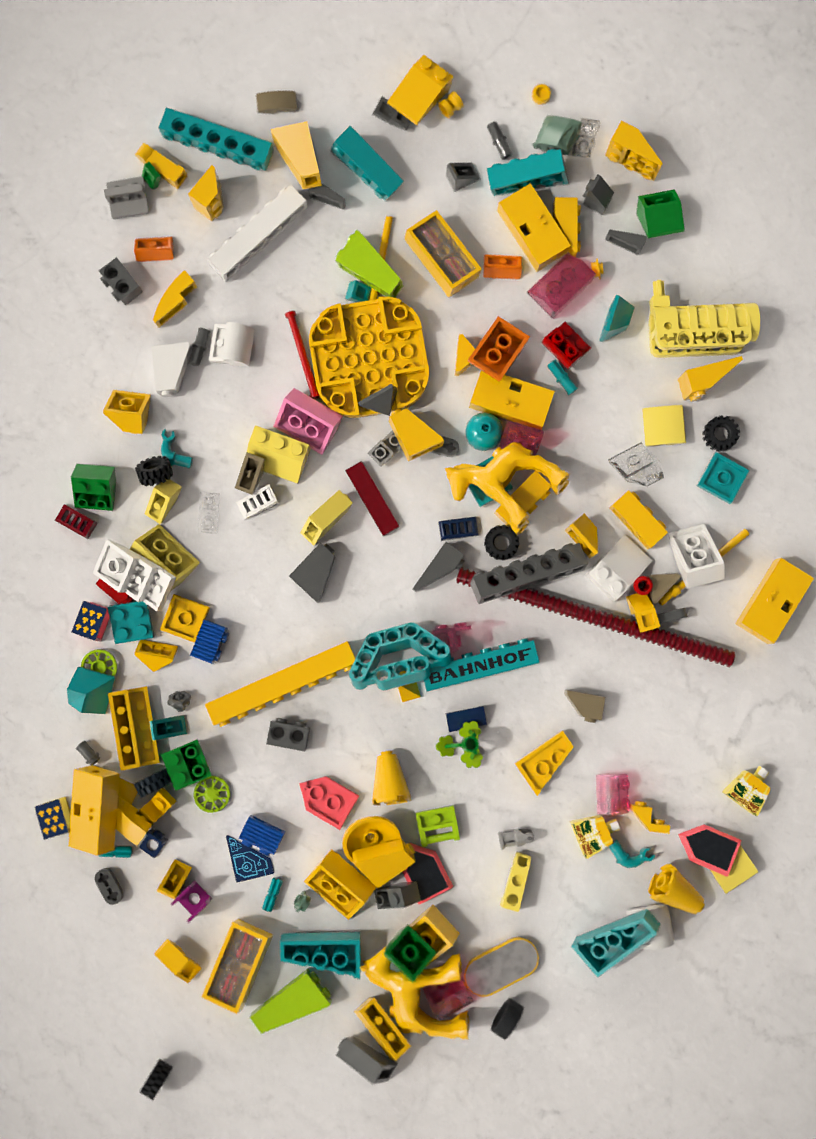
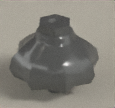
(179, 700)

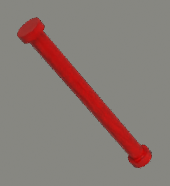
(302, 354)

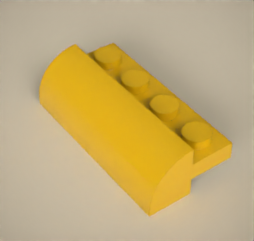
(132, 728)

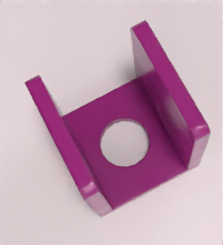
(193, 909)

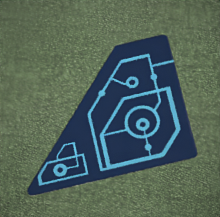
(248, 862)

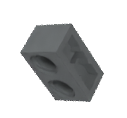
(122, 280)
(288, 740)

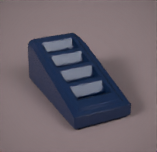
(452, 536)

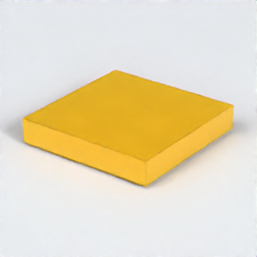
(184, 618)

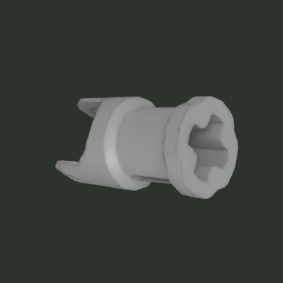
(517, 837)

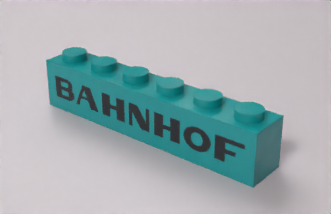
(483, 664)

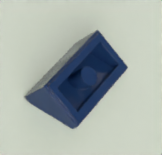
(457, 718)

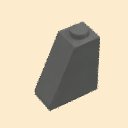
(314, 571)
(366, 1060)

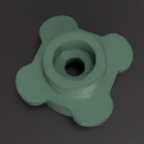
(302, 902)

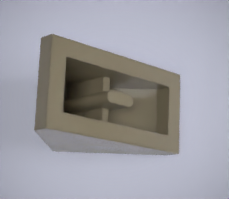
(250, 473)
(661, 585)

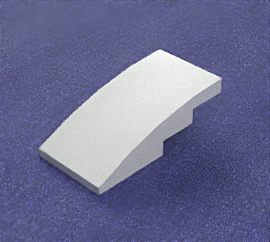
(134, 575)

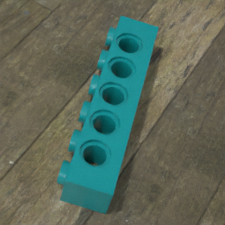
(192, 125)

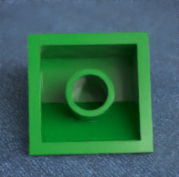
(409, 953)

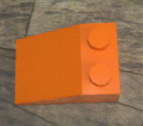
(499, 349)

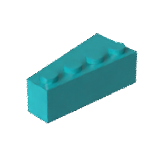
(366, 163)
(535, 169)
(615, 941)
(324, 951)

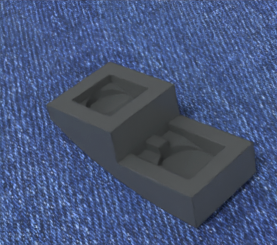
(390, 115)

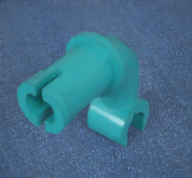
(175, 459)
(625, 859)

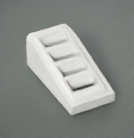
(273, 501)

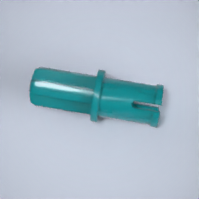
(562, 377)

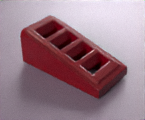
(88, 528)

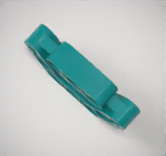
(372, 674)

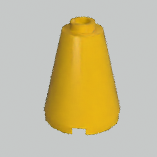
(389, 781)
(675, 890)

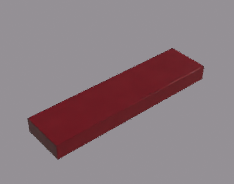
(372, 498)

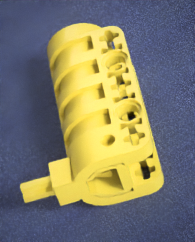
(699, 327)

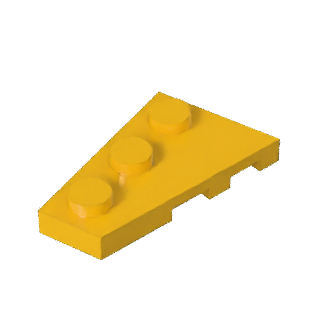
(544, 760)

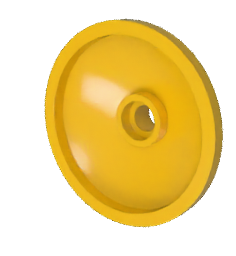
(357, 836)

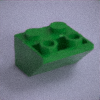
(660, 213)
(93, 486)
(186, 765)

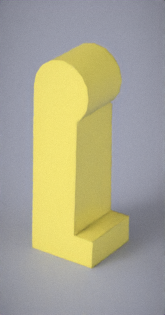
(516, 882)

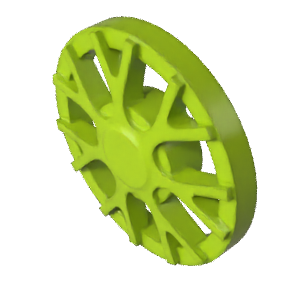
(100, 665)
(211, 794)

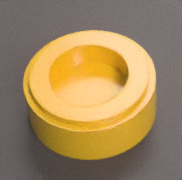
(541, 94)

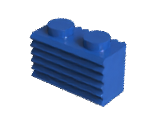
(209, 642)
(261, 835)

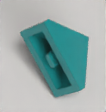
(168, 727)

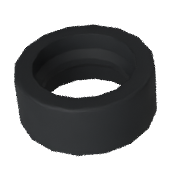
(507, 1018)

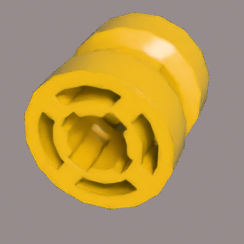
(451, 104)

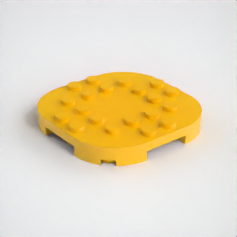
(363, 350)

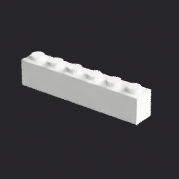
(258, 232)

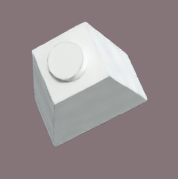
(170, 366)

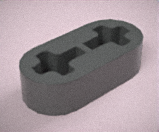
(444, 451)
(672, 615)
(113, 884)

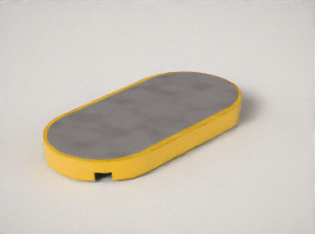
(501, 966)

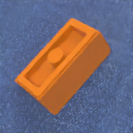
(154, 249)
(502, 266)

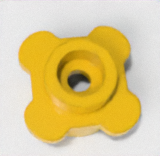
(597, 268)

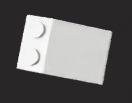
(696, 556)
(619, 568)

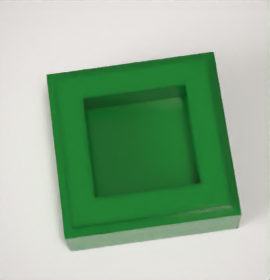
(151, 175)

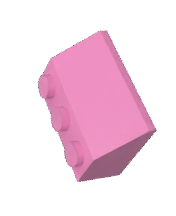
(307, 420)

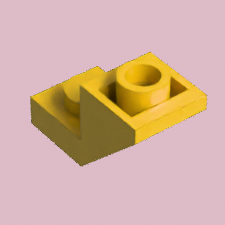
(644, 612)
(157, 806)
(644, 815)
(176, 961)

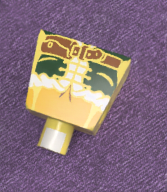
(749, 790)
(593, 834)

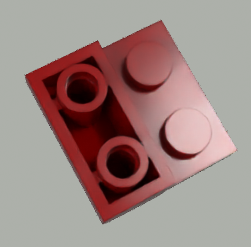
(566, 345)

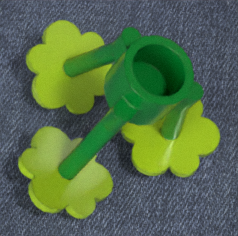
(469, 744)

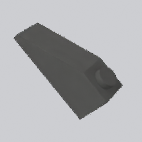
(443, 564)

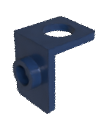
(157, 836)

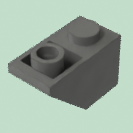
(597, 194)
(397, 895)

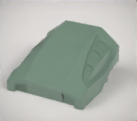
(558, 134)

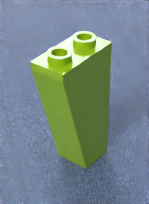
(368, 266)
(292, 1002)

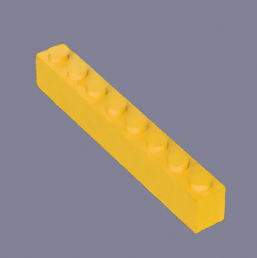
(280, 683)

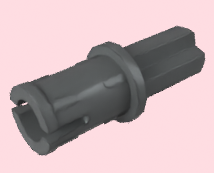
(499, 140)
(199, 346)

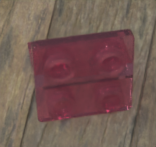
(527, 436)
(454, 640)
(612, 794)

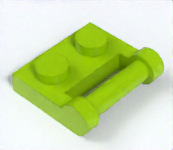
(437, 819)

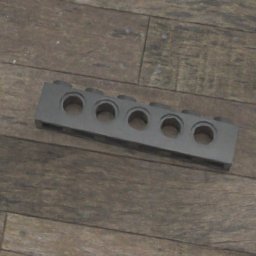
(485, 592)

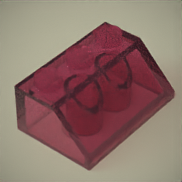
(561, 284)

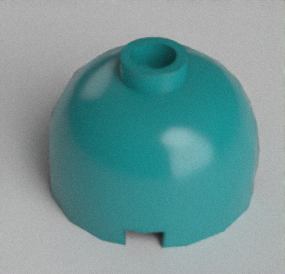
(482, 439)

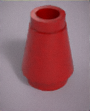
(646, 589)

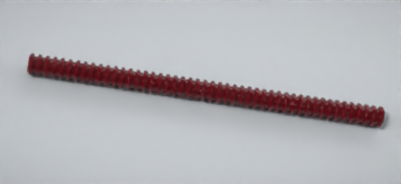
(613, 622)

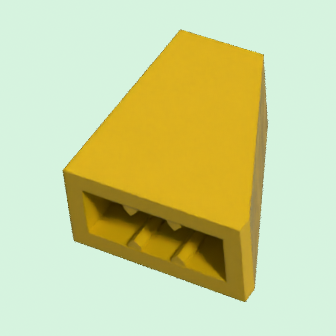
(413, 434)
(384, 860)

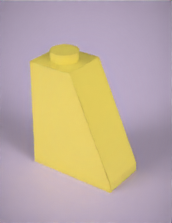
(326, 517)

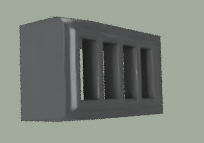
(327, 196)
(627, 241)

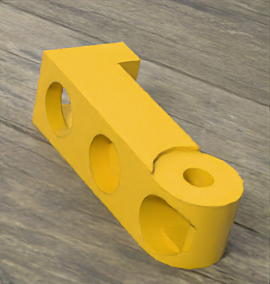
(167, 169)

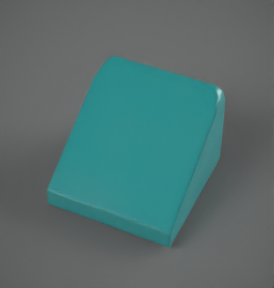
(357, 292)

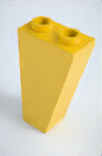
(298, 152)

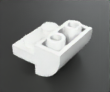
(231, 344)
(664, 937)

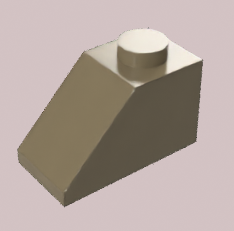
(586, 705)

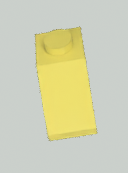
(162, 500)

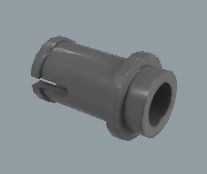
(88, 753)

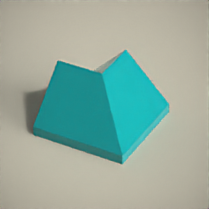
(617, 319)
(90, 691)

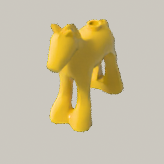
(498, 474)
(406, 996)

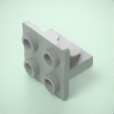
(127, 197)

